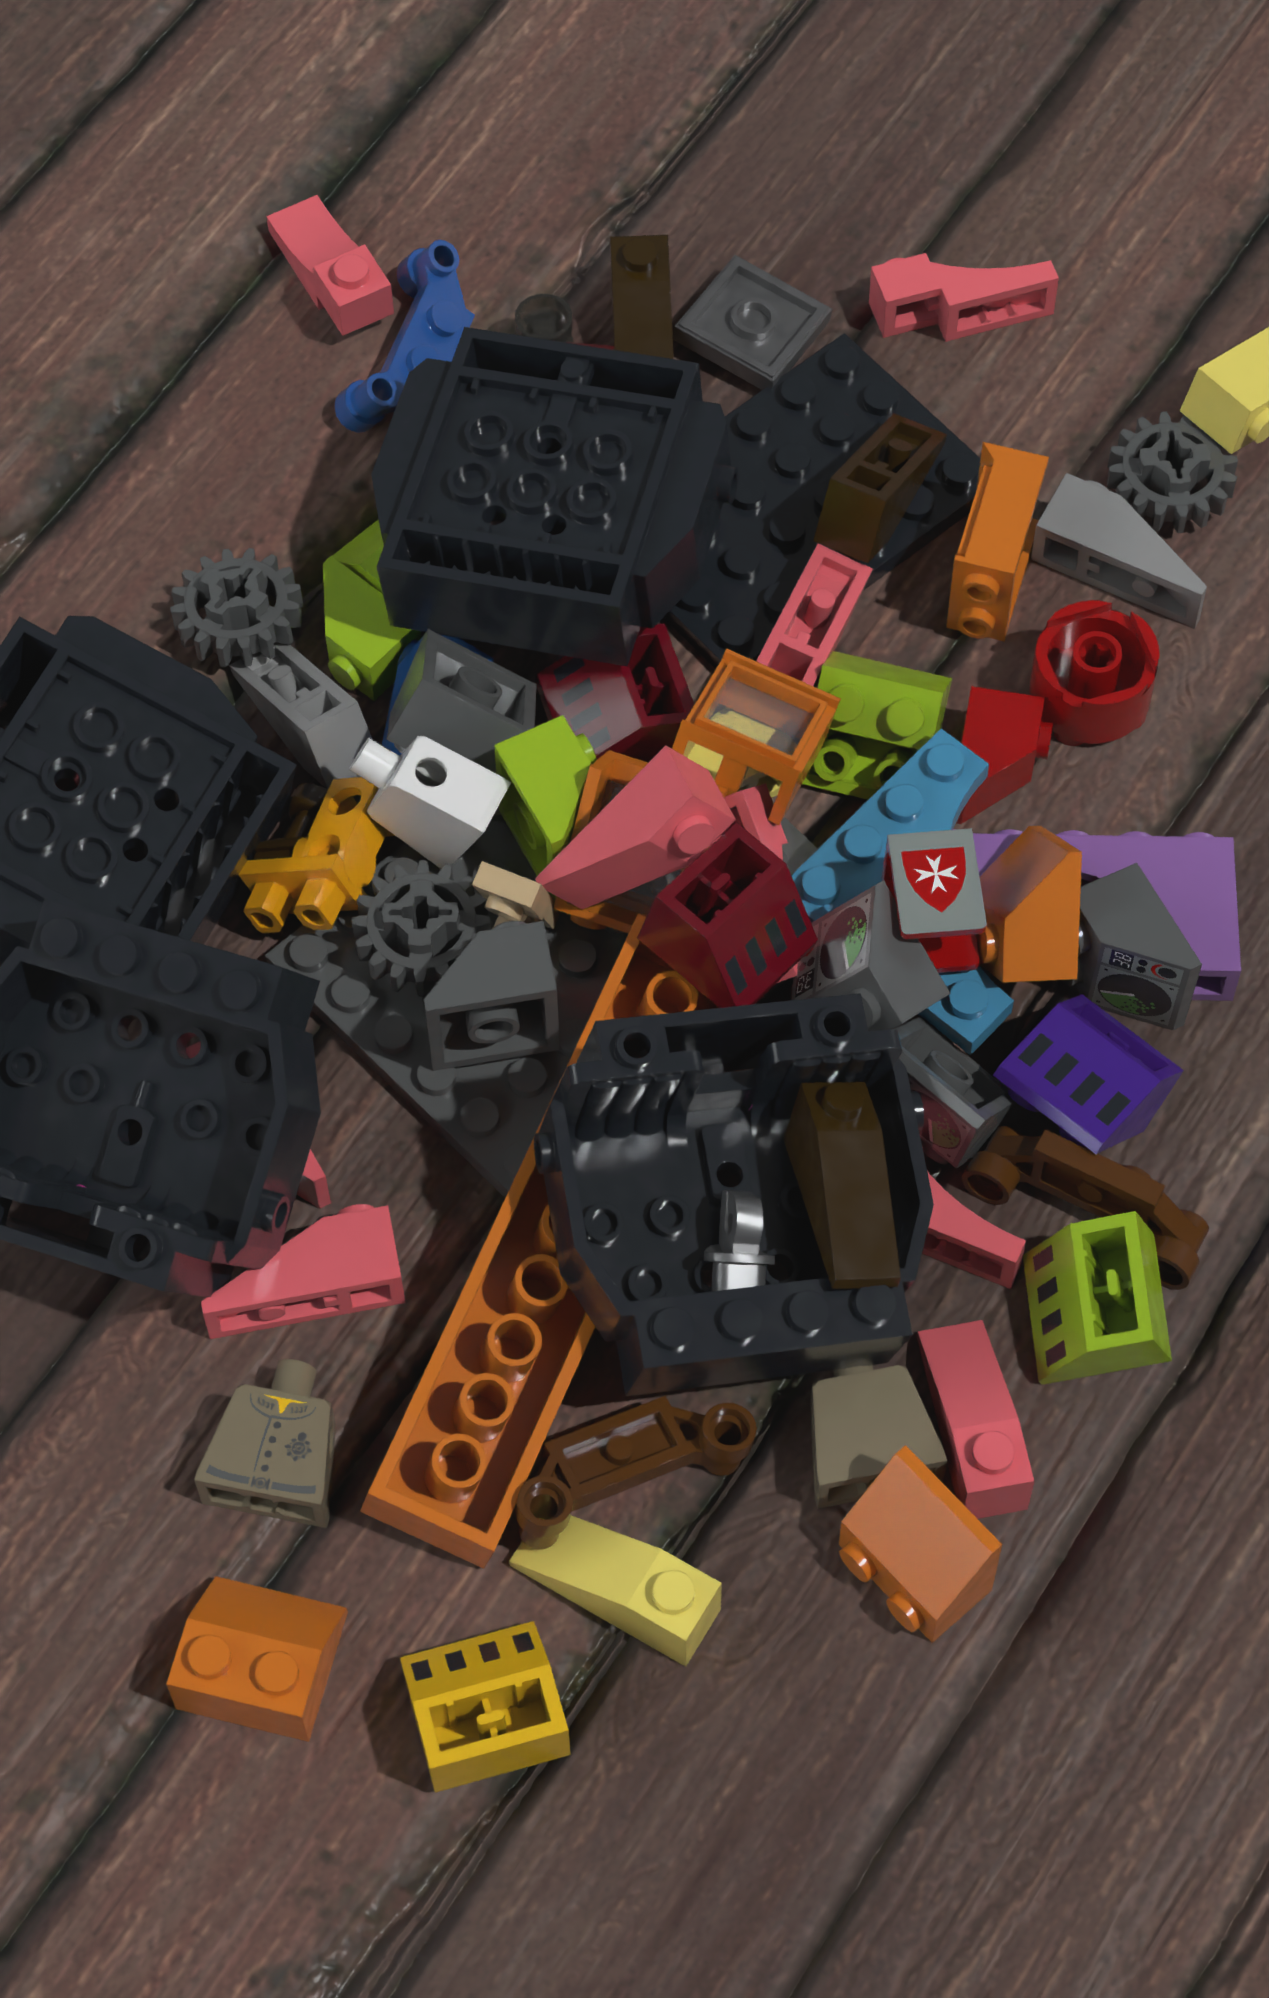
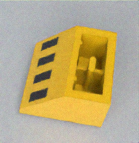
(486, 1706)

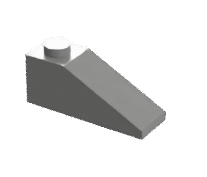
(1111, 547)
(306, 711)

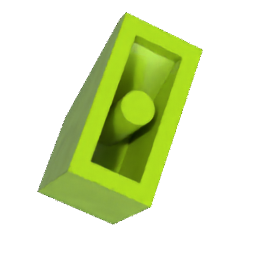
(358, 632)

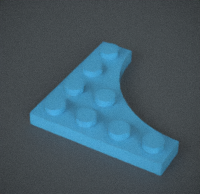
(918, 798)

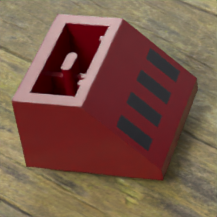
(620, 706)
(731, 921)

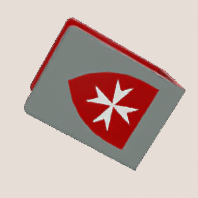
(938, 894)

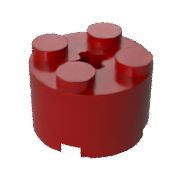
(1094, 672)

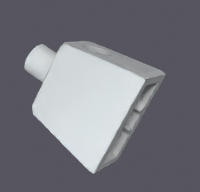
(430, 796)

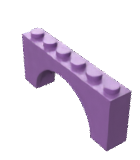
(1189, 875)

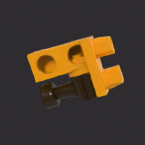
(319, 859)

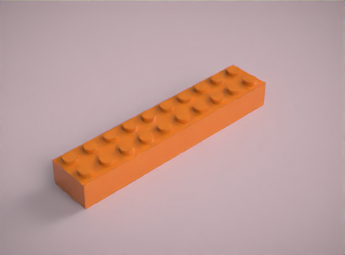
(508, 1339)

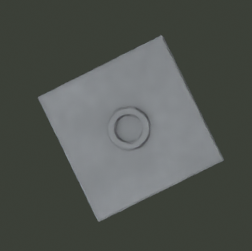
(752, 323)

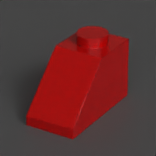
(1007, 735)

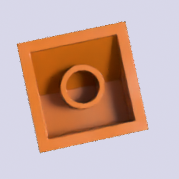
(1032, 909)
(919, 1547)
(256, 1657)

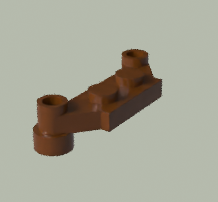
(1093, 1185)
(625, 1454)

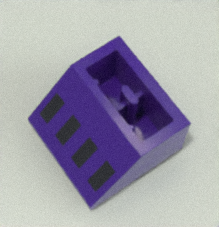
(1088, 1075)

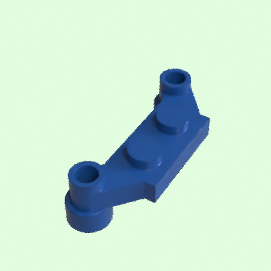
(428, 331)

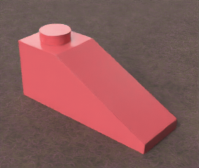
(815, 615)
(642, 833)
(323, 1272)
(976, 1420)

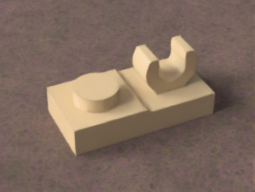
(514, 897)

